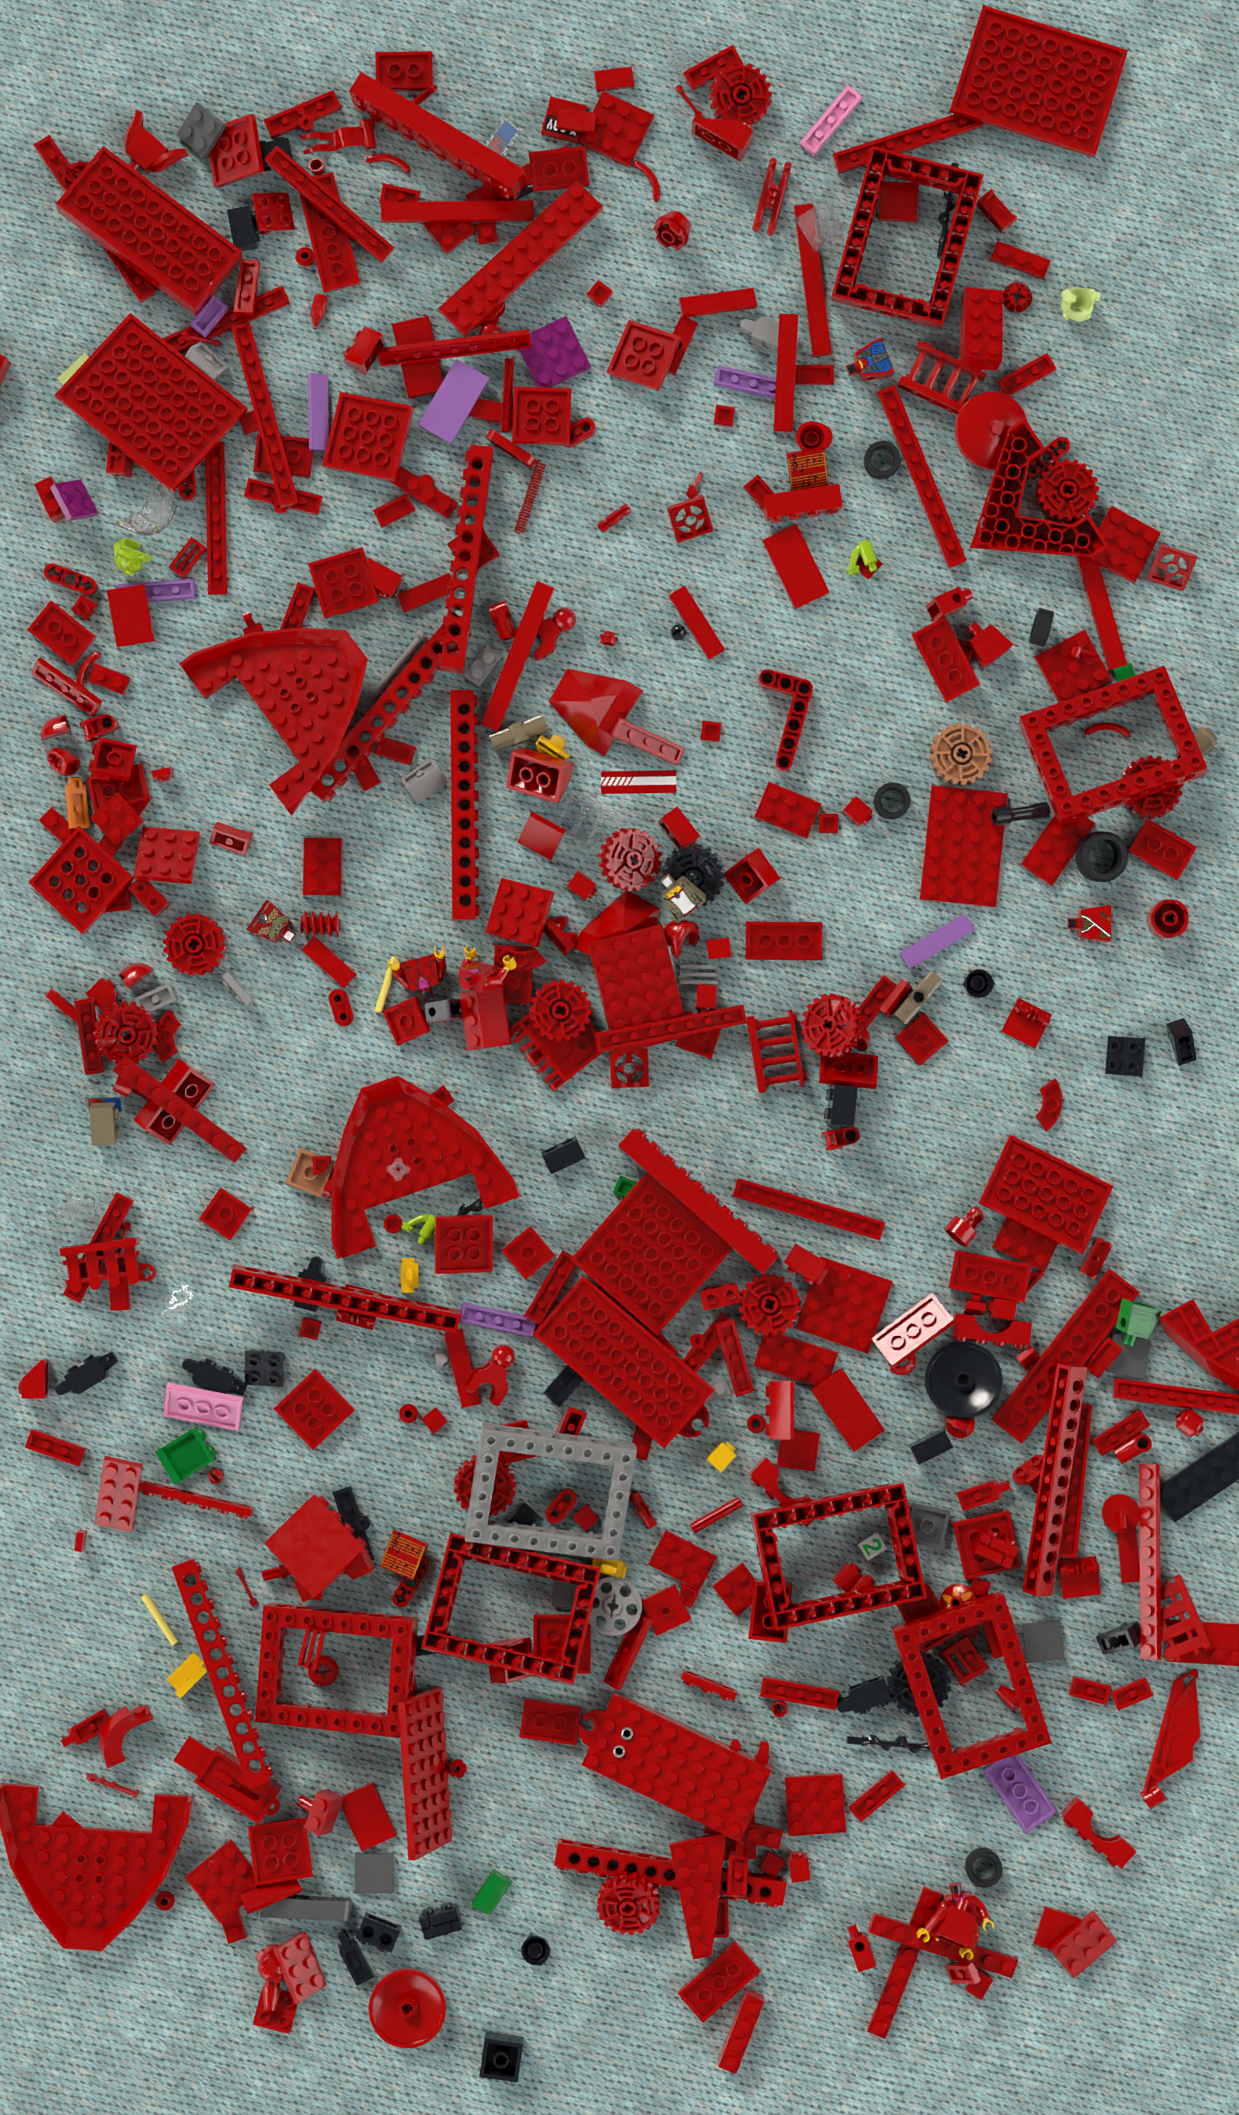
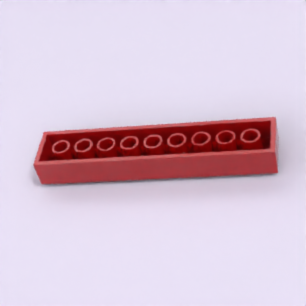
(437, 136)
(699, 1202)

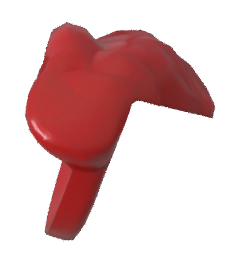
(905, 1369)

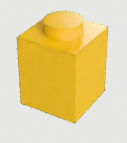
(722, 1455)

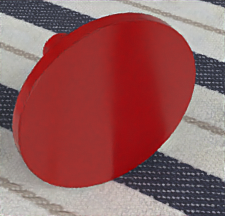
(1120, 1513)

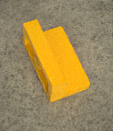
(187, 1674)

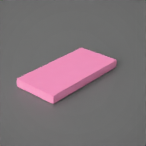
(203, 1406)

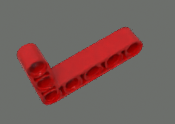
(794, 716)

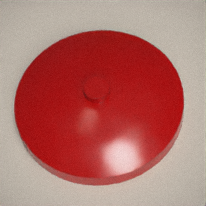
(984, 425)
(407, 2008)

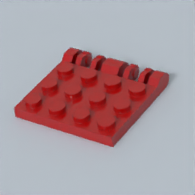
(563, 1056)

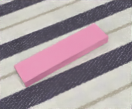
(831, 120)

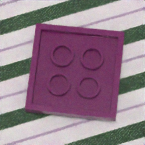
(554, 354)

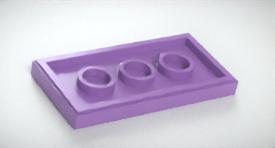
(453, 401)
(1020, 1791)

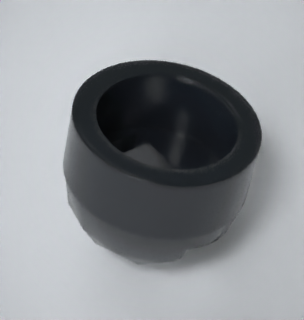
(680, 635)

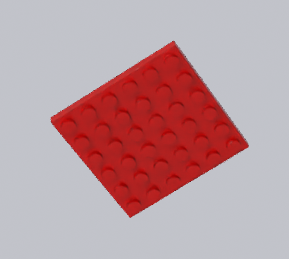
(651, 1253)

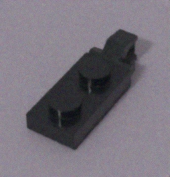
(354, 1959)

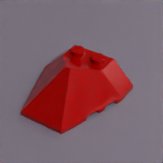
(592, 705)
(620, 917)

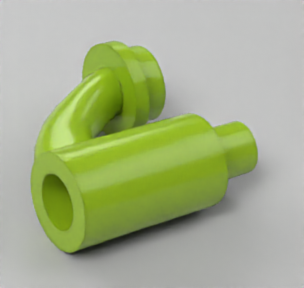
(867, 554)
(426, 1231)

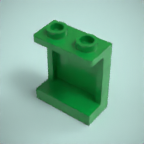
(186, 1454)

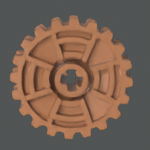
(968, 741)

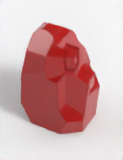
(63, 761)

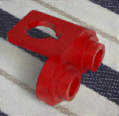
(1029, 1472)

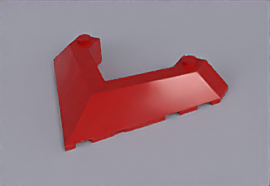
(1002, 526)

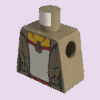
(681, 896)

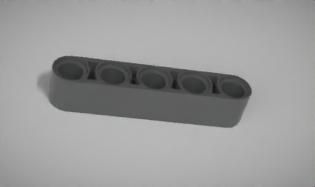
(309, 1908)

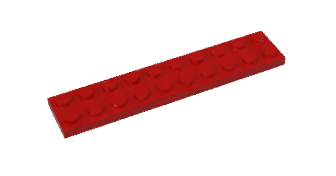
(520, 258)
(1071, 1346)

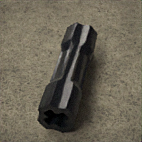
(1007, 815)

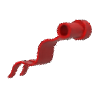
(344, 137)

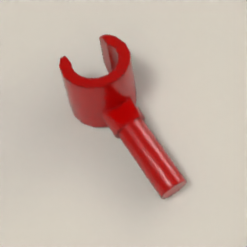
(692, 492)
(1077, 650)

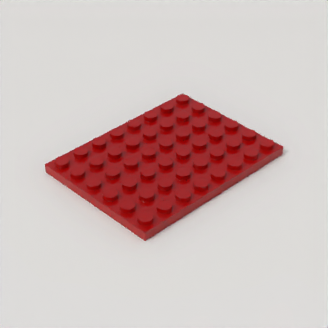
(1038, 81)
(151, 402)

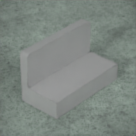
(206, 360)
(424, 780)

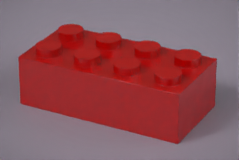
(981, 328)

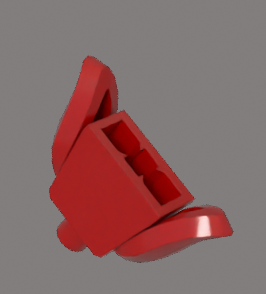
(146, 150)

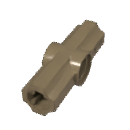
(518, 733)
(926, 988)

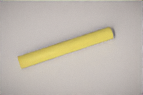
(385, 987)
(159, 1619)

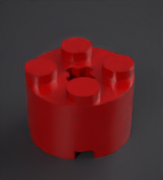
(1179, 919)

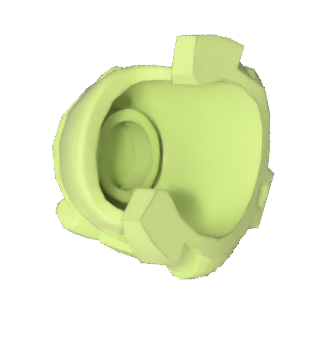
(1078, 303)

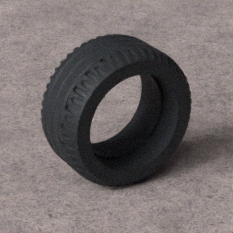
(1120, 856)

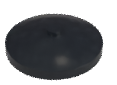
(963, 1380)

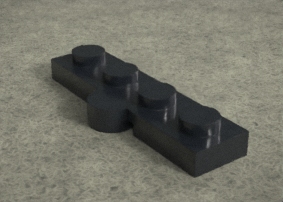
(350, 1514)

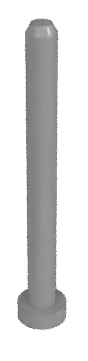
(397, 665)

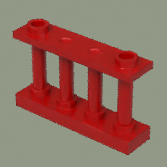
(926, 390)
(760, 1062)

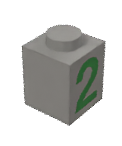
(872, 1544)

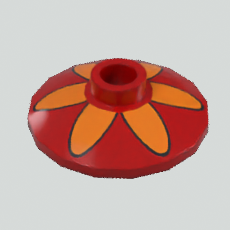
(956, 1591)

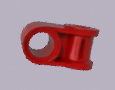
(96, 728)
(839, 1138)

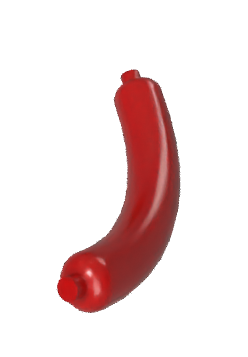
(425, 94)
(389, 158)
(652, 178)
(84, 667)
(1107, 726)

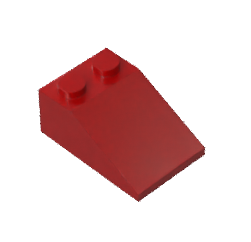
(726, 135)

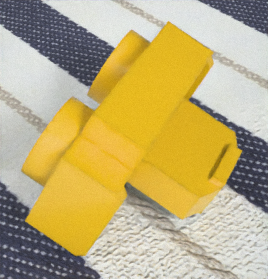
(553, 746)
(409, 1275)
(611, 1567)

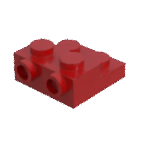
(112, 760)

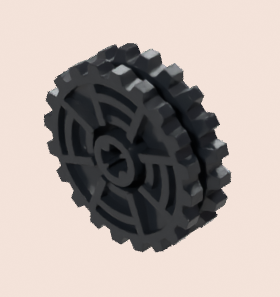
(700, 863)
(901, 1691)

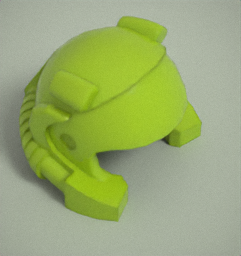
(127, 558)

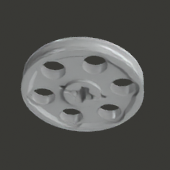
(620, 1613)

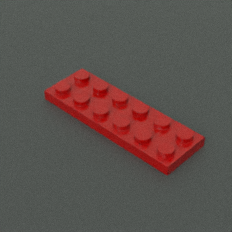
(330, 243)

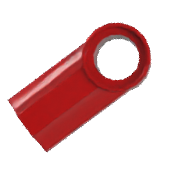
(501, 617)
(1130, 1448)

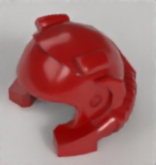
(676, 933)
(268, 1965)

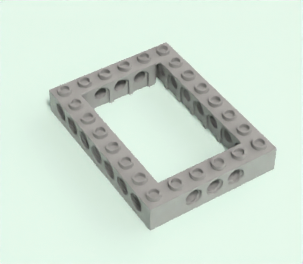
(555, 1445)

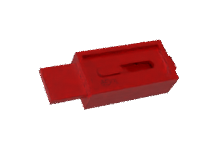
(222, 1776)

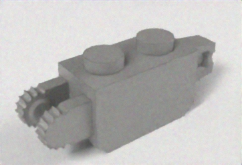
(765, 333)

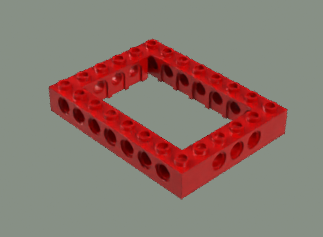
(922, 172)
(1071, 807)
(523, 1561)
(908, 1589)
(280, 1616)
(928, 1627)

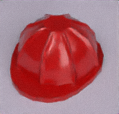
(813, 435)

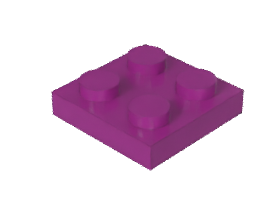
(74, 500)

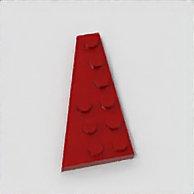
(698, 1878)

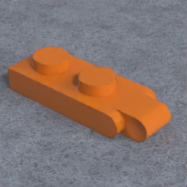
(76, 803)

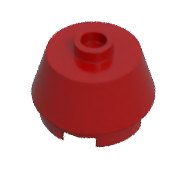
(672, 230)

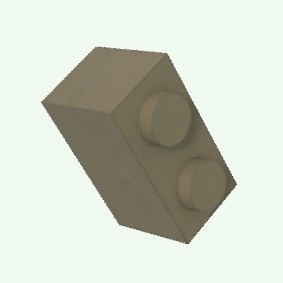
(104, 1123)

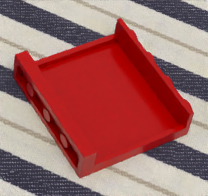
(316, 1545)

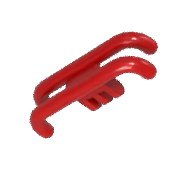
(772, 197)

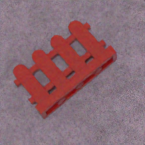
(92, 1263)
(1185, 1625)

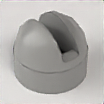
(440, 1360)

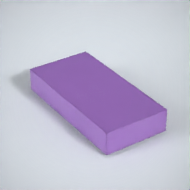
(209, 316)

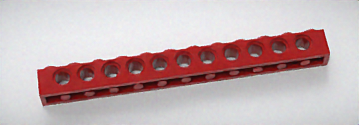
(476, 455)
(458, 699)
(377, 711)
(345, 1298)
(1054, 1479)
(252, 1778)
(661, 1864)

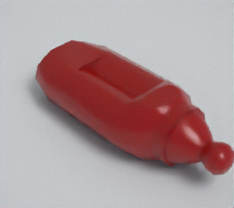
(318, 309)

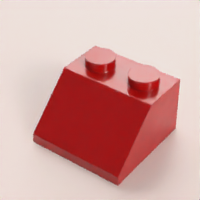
(364, 350)
(752, 876)
(504, 1676)

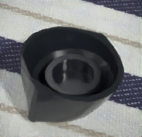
(978, 983)
(535, 1950)

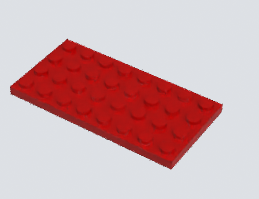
(425, 1772)

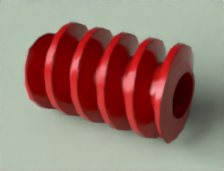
(320, 924)

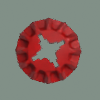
(1009, 300)
(330, 1676)

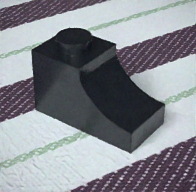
(1181, 1041)
(1120, 1638)

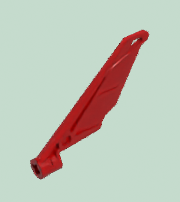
(1175, 1739)

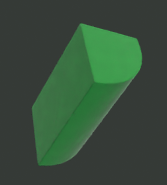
(491, 1892)

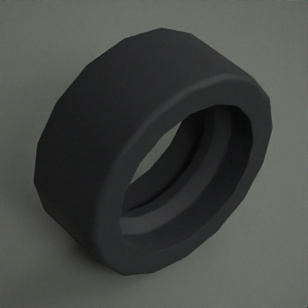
(882, 474)
(1041, 627)
(891, 815)
(988, 1882)

